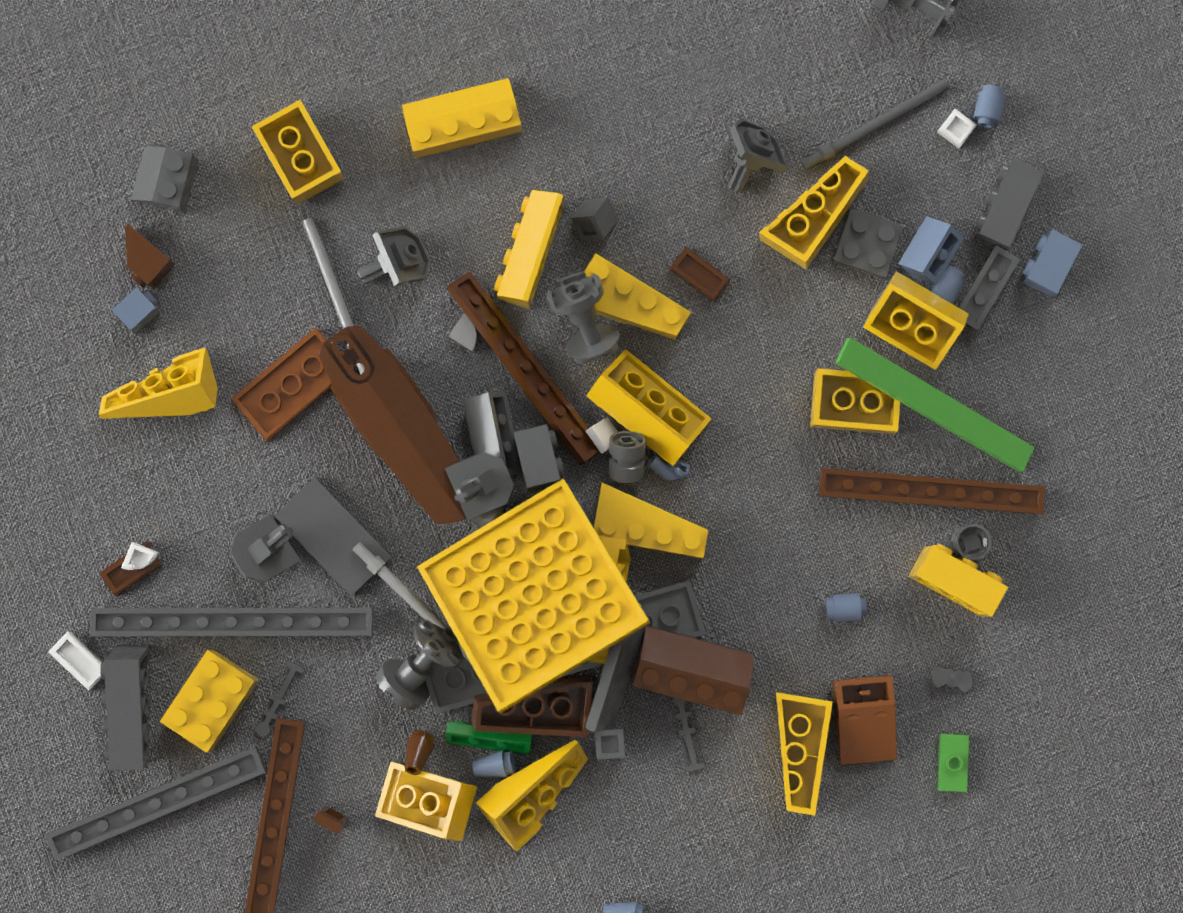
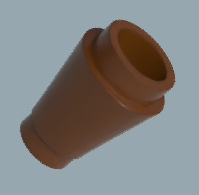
(418, 751)

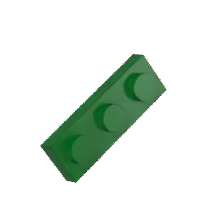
(463, 734)

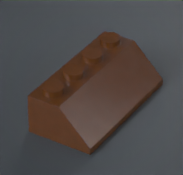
(692, 670)

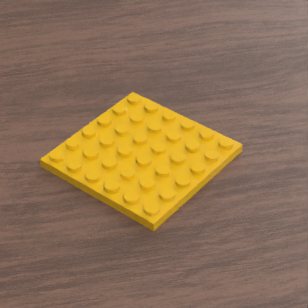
(532, 595)

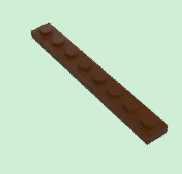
(523, 366)
(931, 491)
(275, 816)

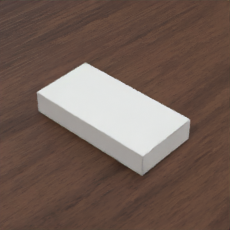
(77, 660)

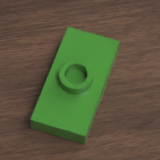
(953, 762)

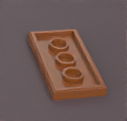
(285, 387)

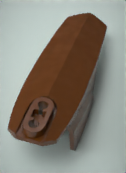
(393, 419)

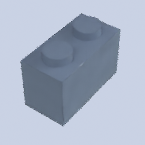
(931, 250)
(1051, 263)

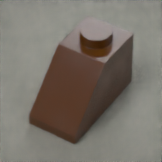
(144, 259)

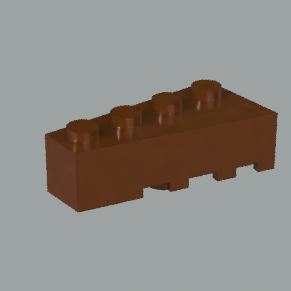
(553, 710)

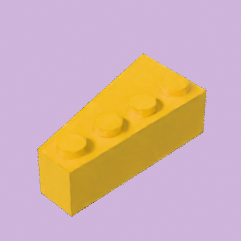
(814, 216)
(635, 302)

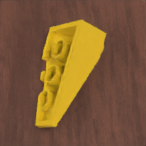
(174, 391)
(523, 798)

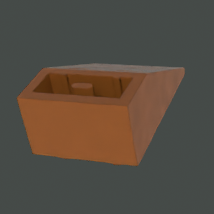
(865, 719)

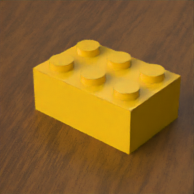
(298, 152)
(916, 320)
(851, 404)
(958, 580)
(209, 700)

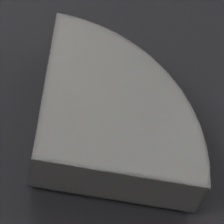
(464, 333)

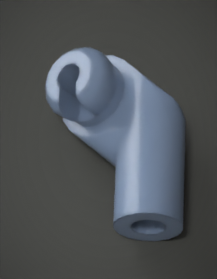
(668, 471)

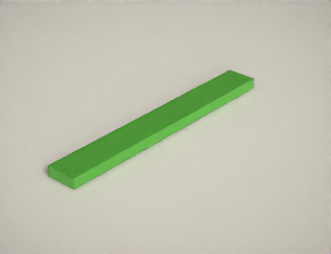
(934, 404)

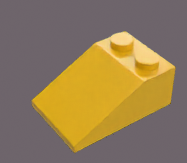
(426, 802)

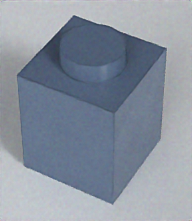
(137, 309)

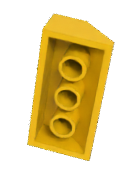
(462, 118)
(530, 249)
(648, 406)

